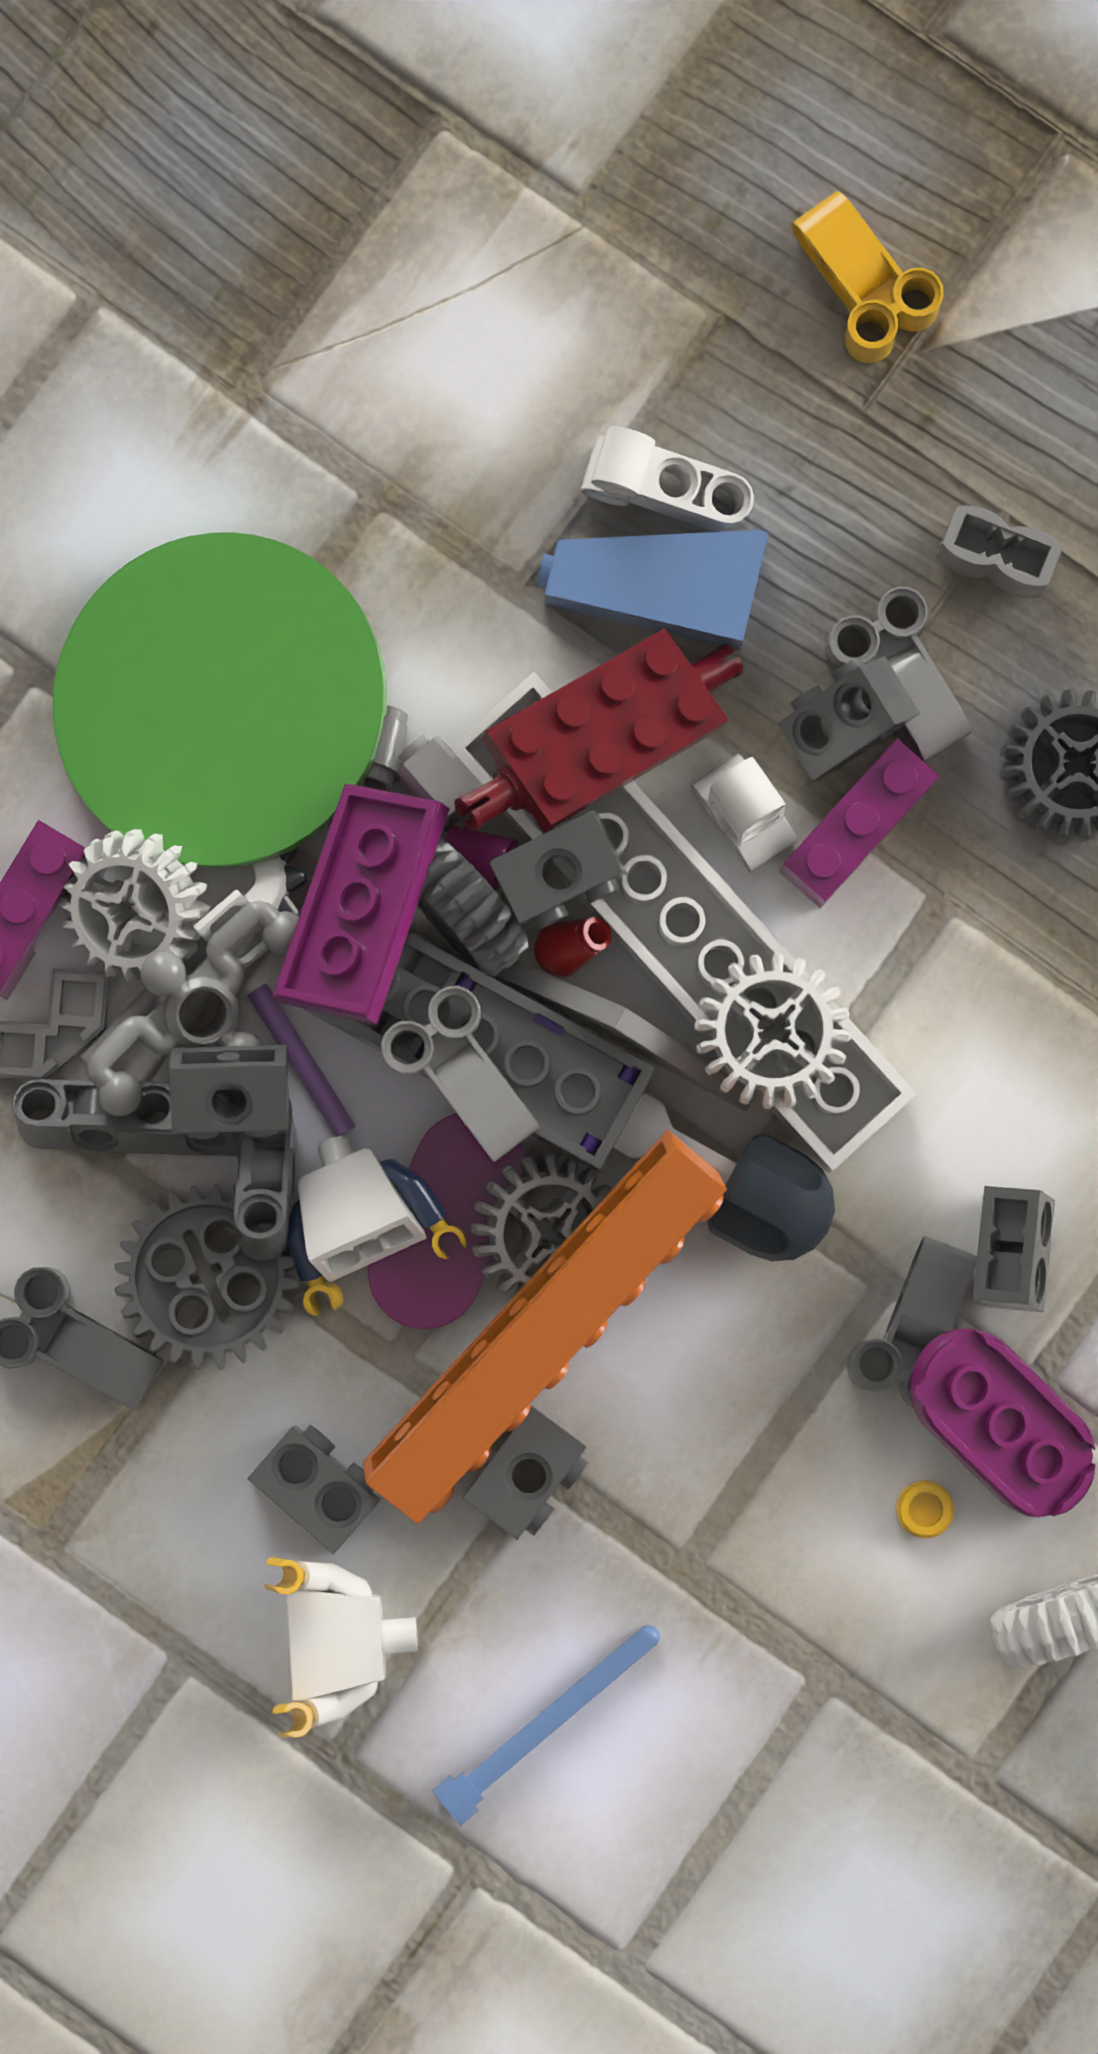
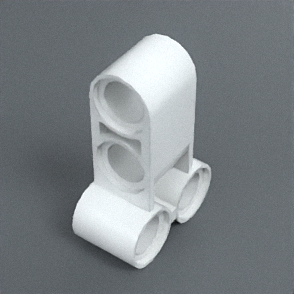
(628, 468)
(746, 811)

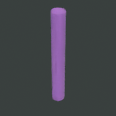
(301, 1061)

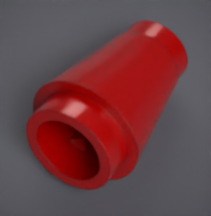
(571, 944)

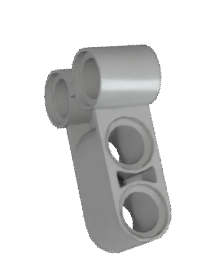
(940, 716)
(466, 1076)

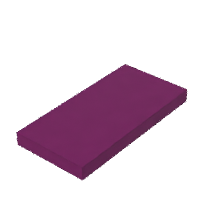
(360, 903)

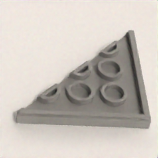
(620, 1026)

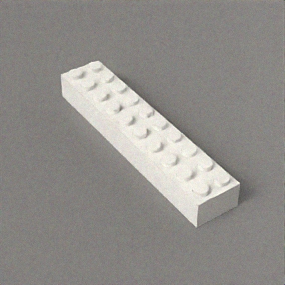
(688, 930)

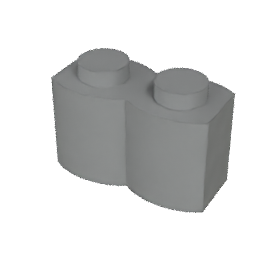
(1012, 557)
(437, 774)

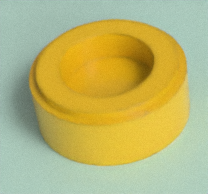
(924, 1509)

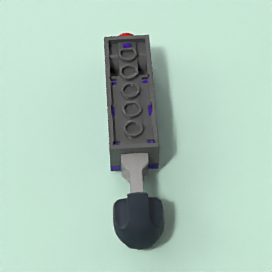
(595, 1099)

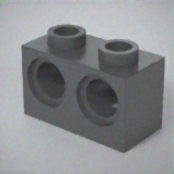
(850, 722)
(1013, 1249)
(305, 1499)

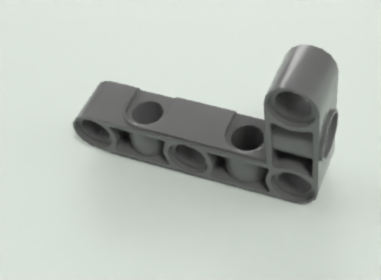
(80, 1123)

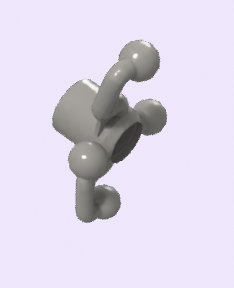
(168, 978)

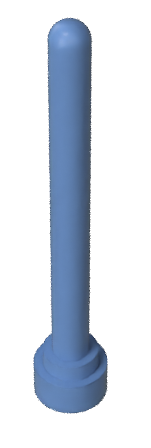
(464, 1792)

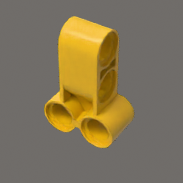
(864, 276)

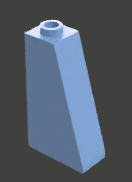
(678, 582)

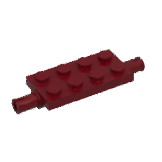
(600, 732)

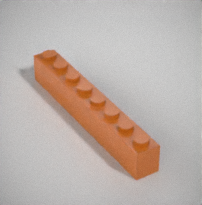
(544, 1327)

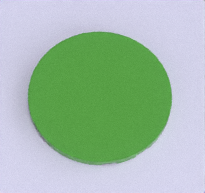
(220, 698)

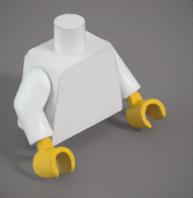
(334, 1641)

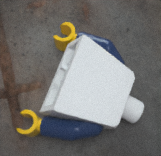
(357, 1215)

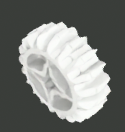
(106, 917)
(804, 993)
(1048, 1624)

